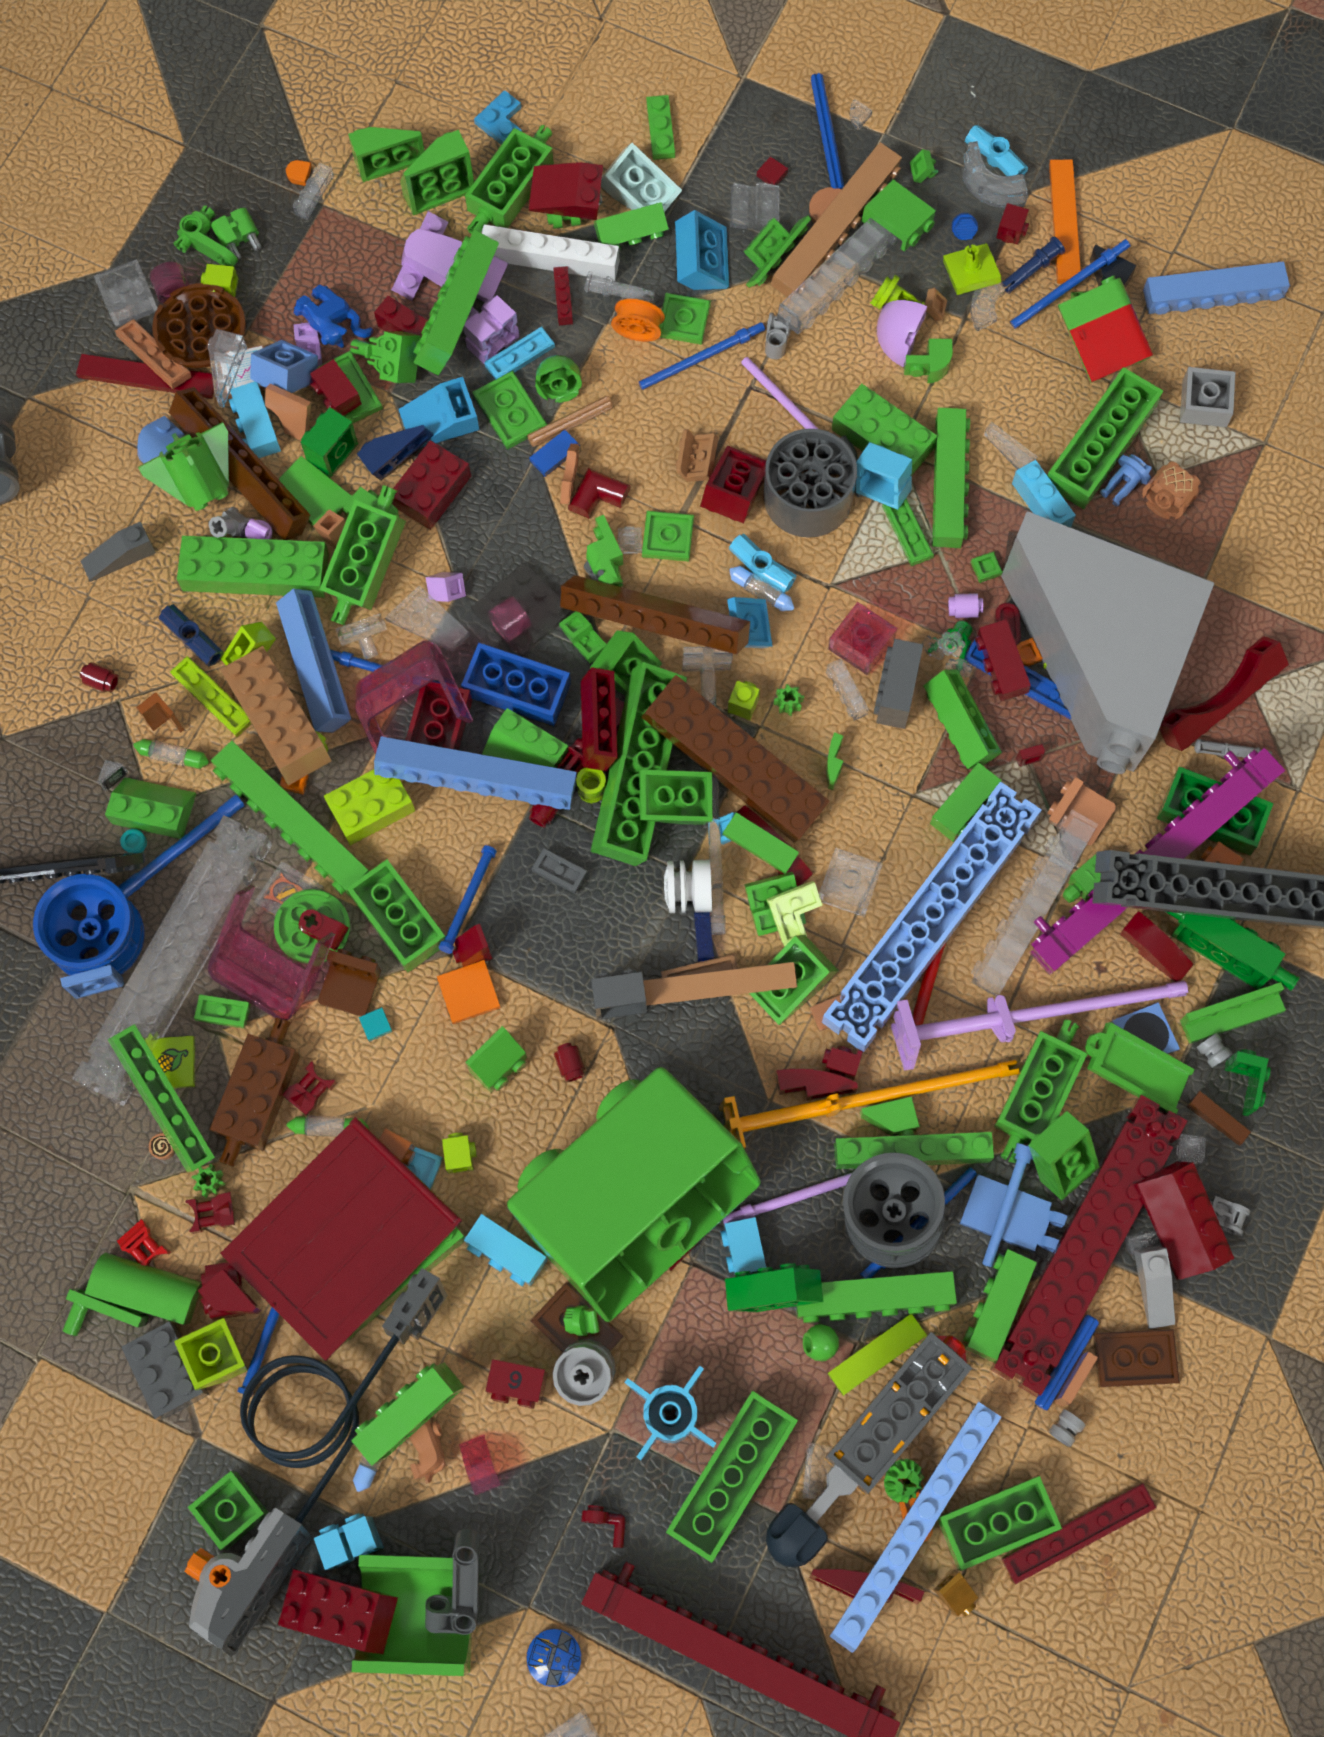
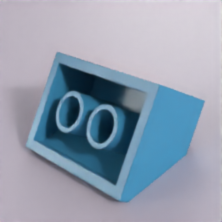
(701, 252)

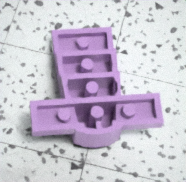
(432, 254)

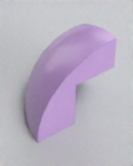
(898, 326)

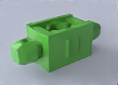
(1082, 881)

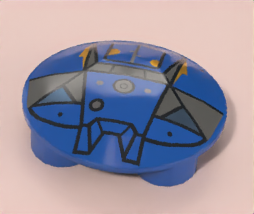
(554, 1657)

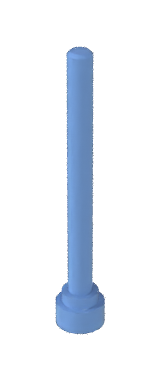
(1023, 1157)

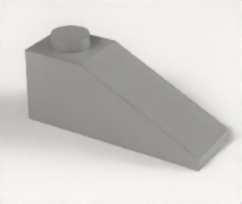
(1156, 1285)

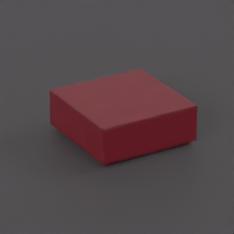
(772, 171)
(1030, 755)

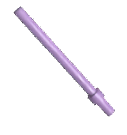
(778, 394)
(751, 1211)

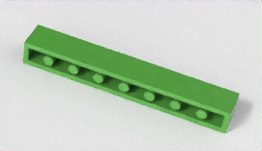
(288, 816)

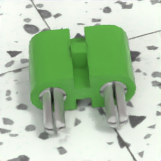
(235, 229)

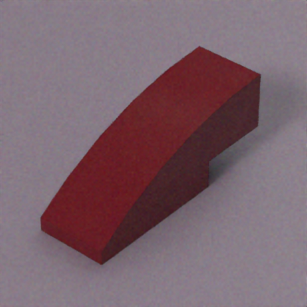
(1156, 947)
(814, 1083)

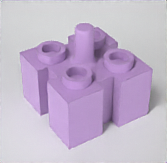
(490, 329)

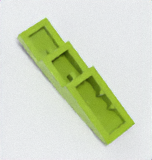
(876, 1354)

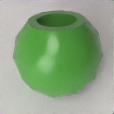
(820, 1342)

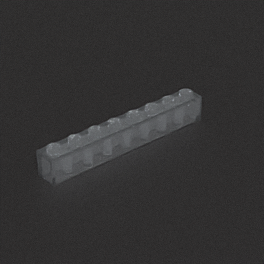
(835, 275)
(1035, 901)

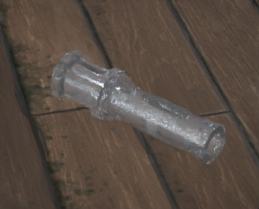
(609, 287)

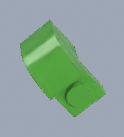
(933, 364)

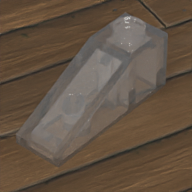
(226, 356)

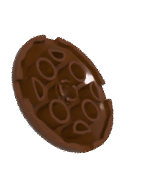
(186, 311)

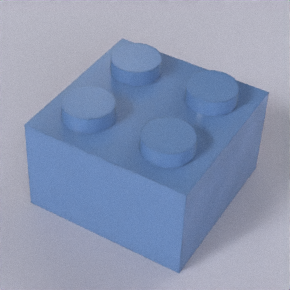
(283, 366)

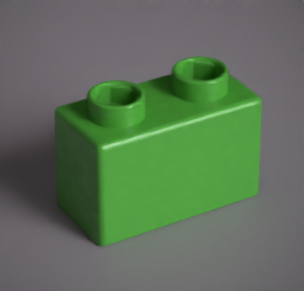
(633, 1190)

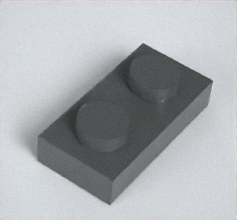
(559, 871)

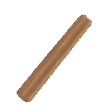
(569, 421)

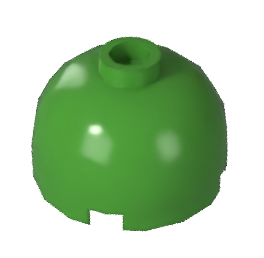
(558, 378)

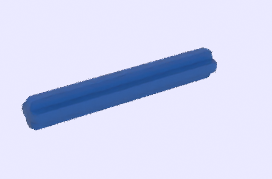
(1067, 1362)

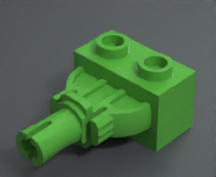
(391, 355)

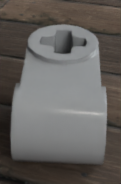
(776, 333)

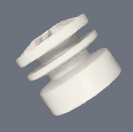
(689, 886)

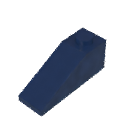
(389, 451)

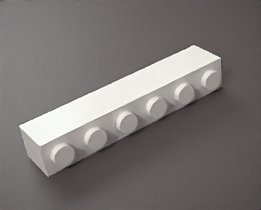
(551, 251)

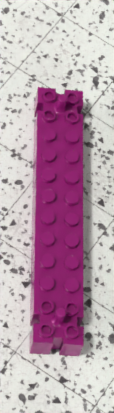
(1181, 838)

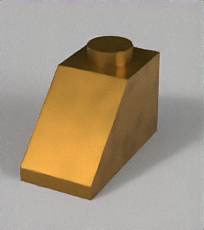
(956, 1594)

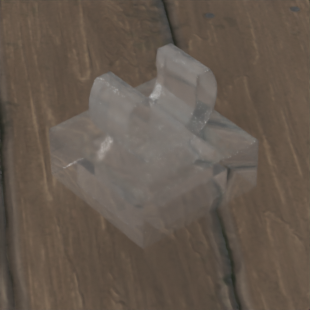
(630, 540)
(1191, 1149)

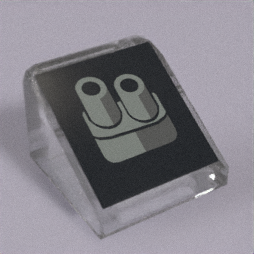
(111, 774)

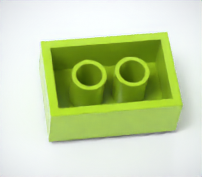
(368, 805)

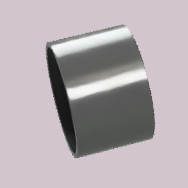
(804, 451)

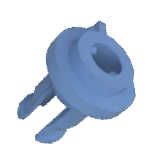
(1132, 471)

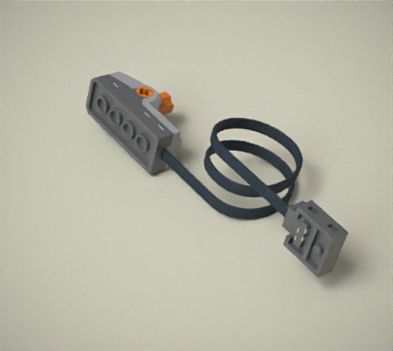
(237, 1588)

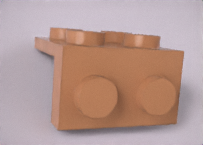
(1085, 802)

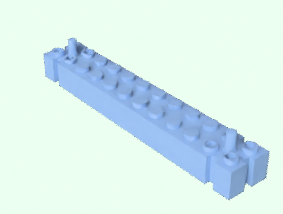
(931, 916)

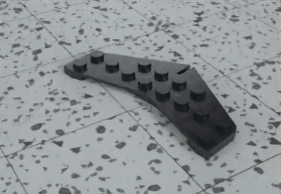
(89, 865)

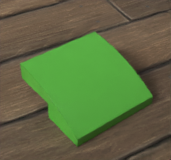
(757, 896)

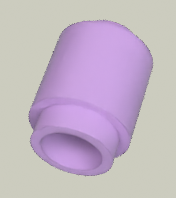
(965, 605)

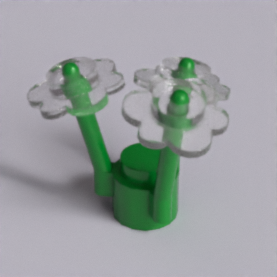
(952, 642)

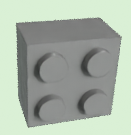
(1207, 397)

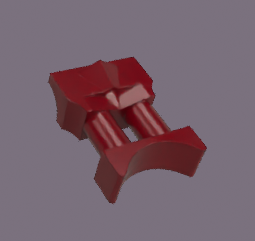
(301, 1097)
(222, 1210)

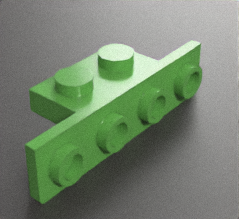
(770, 245)

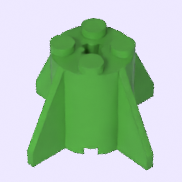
(193, 467)

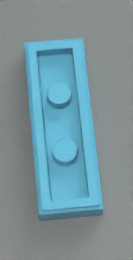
(520, 353)

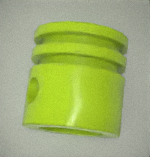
(591, 785)

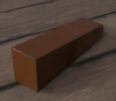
(1218, 1118)

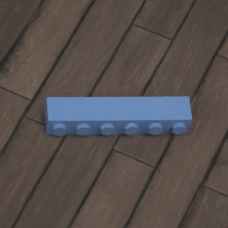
(1216, 288)
(313, 661)

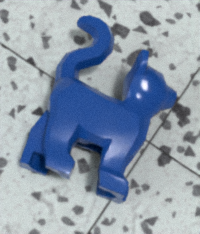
(328, 314)

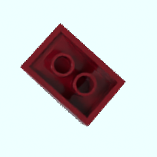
(566, 189)
(734, 484)

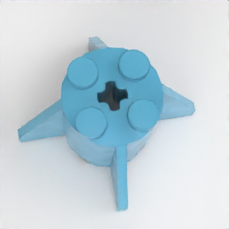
(670, 1398)

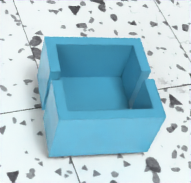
(884, 475)
(344, 1543)

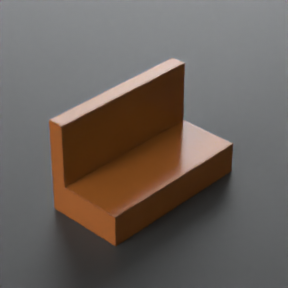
(156, 712)

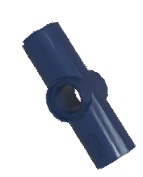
(181, 626)

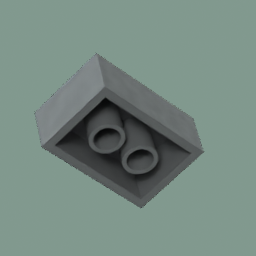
(897, 683)
(162, 1371)

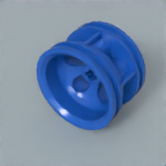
(54, 919)

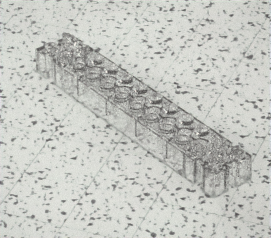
(175, 954)

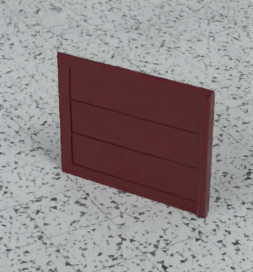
(341, 1238)

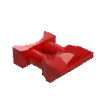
(139, 1235)

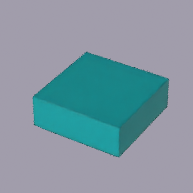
(375, 1024)

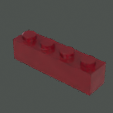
(563, 295)

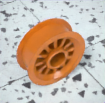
(637, 320)

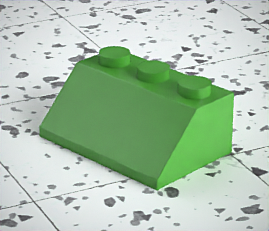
(523, 742)
(150, 807)

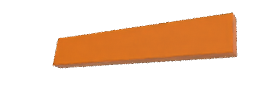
(1064, 218)

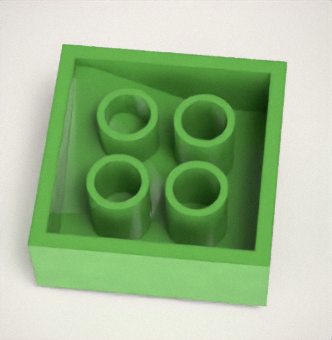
(438, 174)

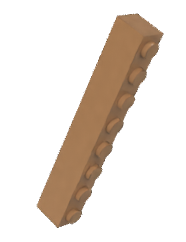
(837, 219)

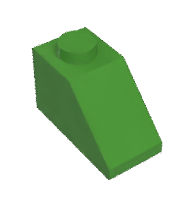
(893, 1117)

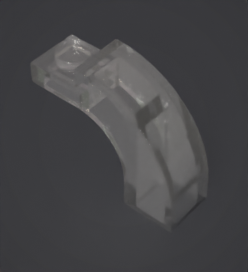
(989, 187)

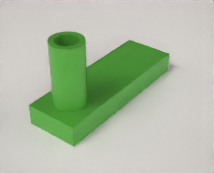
(81, 1304)

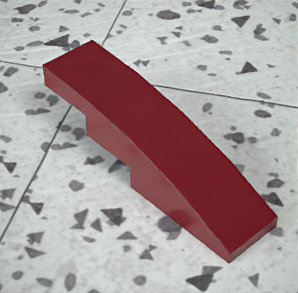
(850, 1581)

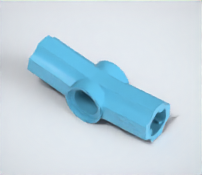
(997, 151)
(751, 555)

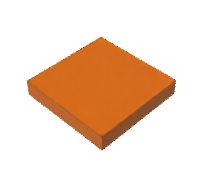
(468, 992)

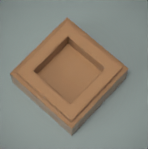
(935, 304)

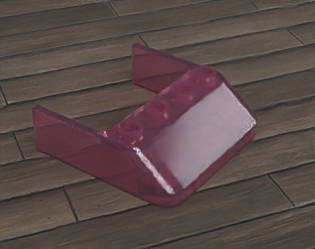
(399, 680)
(259, 970)

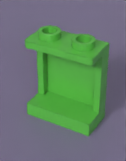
(900, 214)

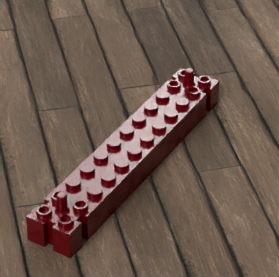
(1087, 1247)
(727, 1654)

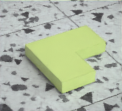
(789, 905)

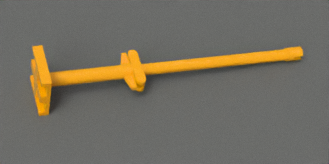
(833, 1104)

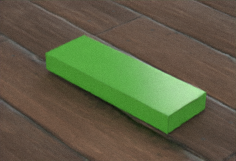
(909, 533)
(760, 843)

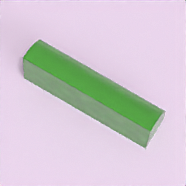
(144, 1288)

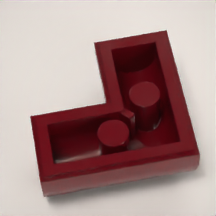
(595, 487)

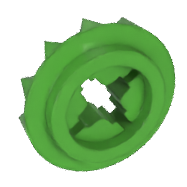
(903, 1469)

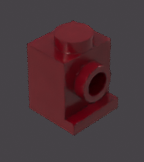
(842, 1061)

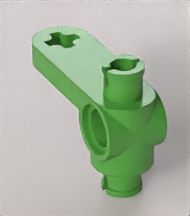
(198, 239)

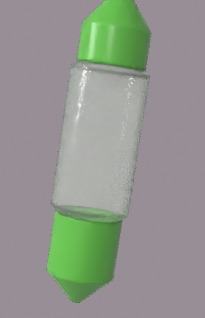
(171, 753)
(320, 1125)

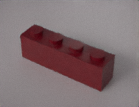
(598, 719)

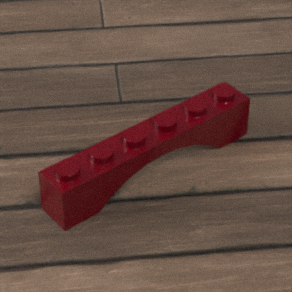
(1258, 666)

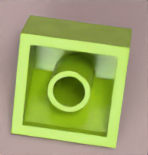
(210, 1355)

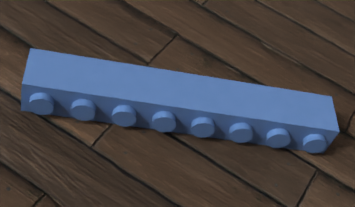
(474, 773)

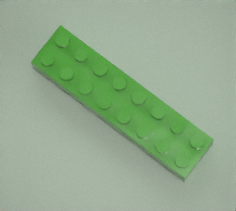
(639, 747)

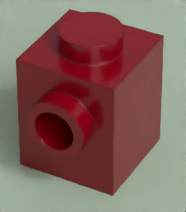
(1013, 224)

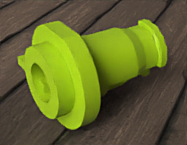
(890, 291)

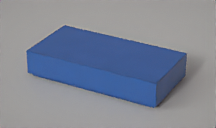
(552, 453)

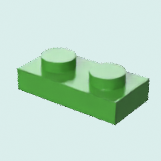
(222, 1011)

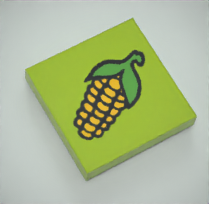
(177, 1060)

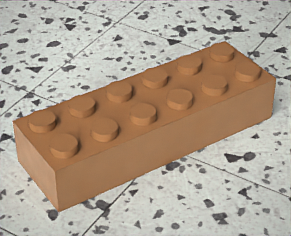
(275, 715)

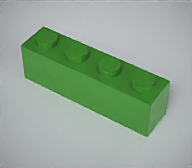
(962, 718)
(1000, 1305)

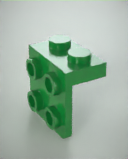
(1255, 1067)

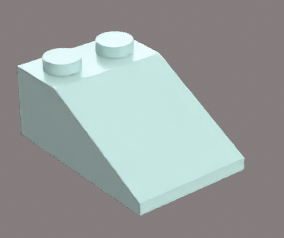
(638, 181)

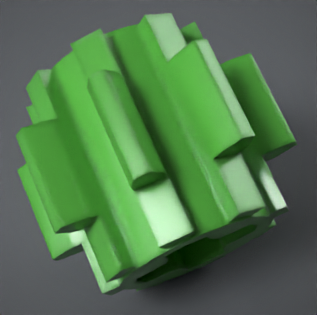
(786, 694)
(215, 1180)

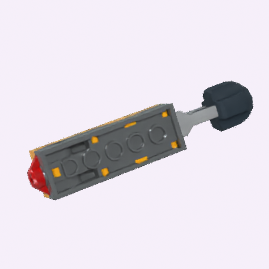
(873, 1442)

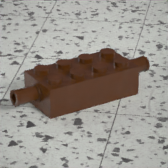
(255, 1092)

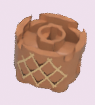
(1171, 491)

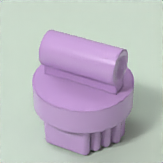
(258, 530)

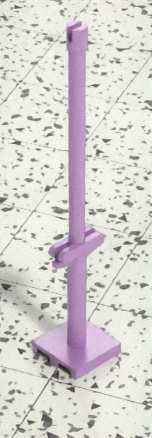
(1002, 1020)

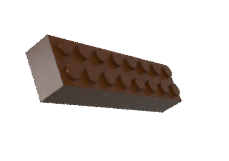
(735, 759)

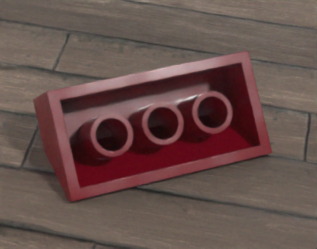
(1184, 1220)

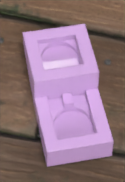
(308, 339)

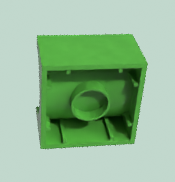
(409, 1644)

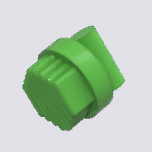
(581, 1320)

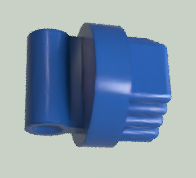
(964, 226)

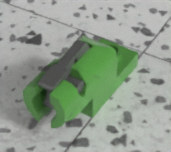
(604, 555)

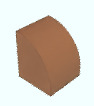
(330, 527)

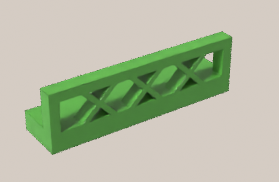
(1233, 1013)

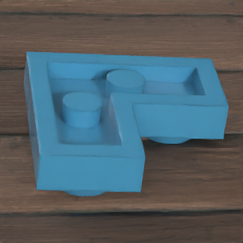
(495, 117)

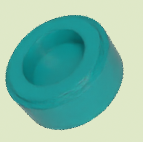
(133, 841)

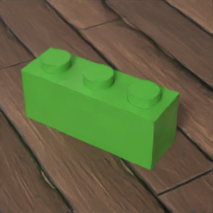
(632, 225)
(965, 802)

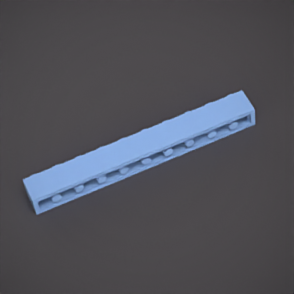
(915, 1527)

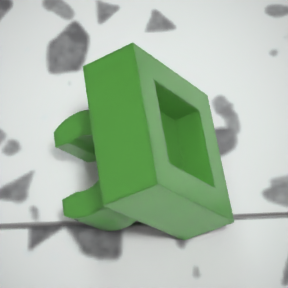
(923, 166)

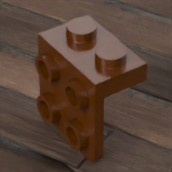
(349, 982)

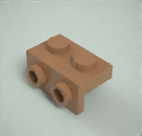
(696, 456)

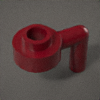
(595, 1515)

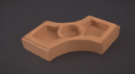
(570, 473)

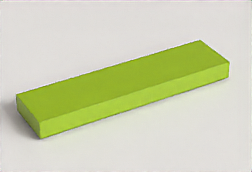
(211, 696)

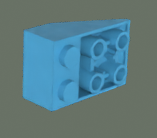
(443, 410)

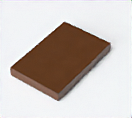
(551, 1321)
(1136, 1358)

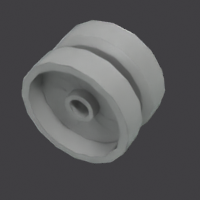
(591, 1358)

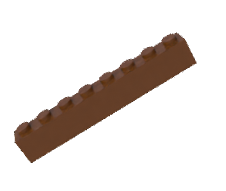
(245, 468)
(655, 614)

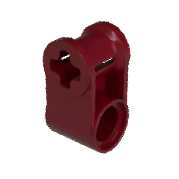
(324, 926)

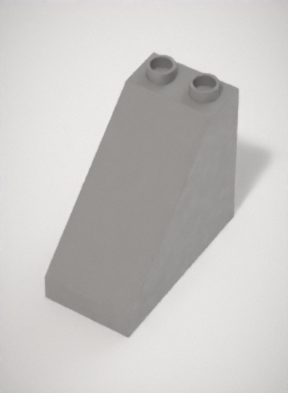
(1107, 630)

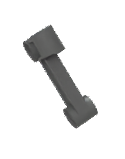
(460, 1611)

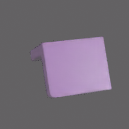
(446, 586)

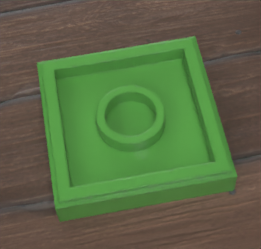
(684, 318)
(667, 536)

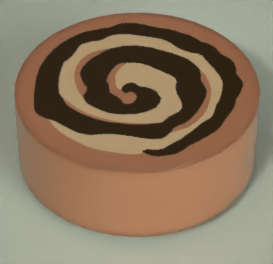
(160, 1147)

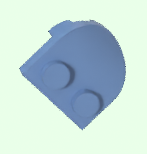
(155, 438)

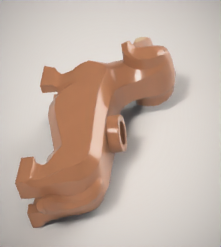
(429, 1447)

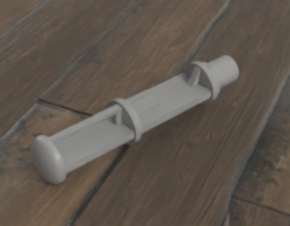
(1223, 748)

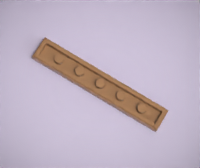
(720, 983)

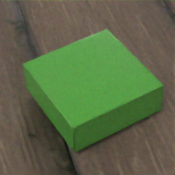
(986, 567)

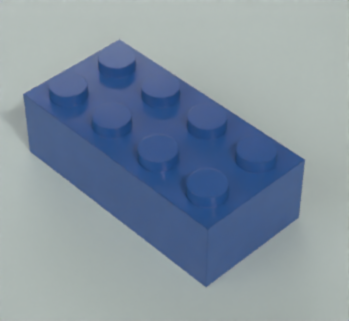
(516, 684)

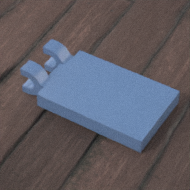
(1026, 1220)

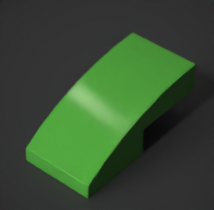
(582, 636)
(834, 764)

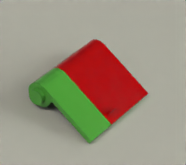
(1105, 329)

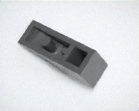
(118, 552)

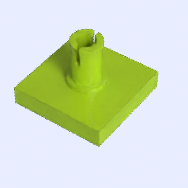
(972, 268)

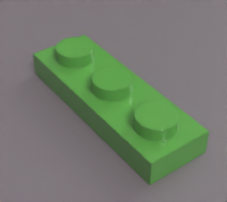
(660, 127)

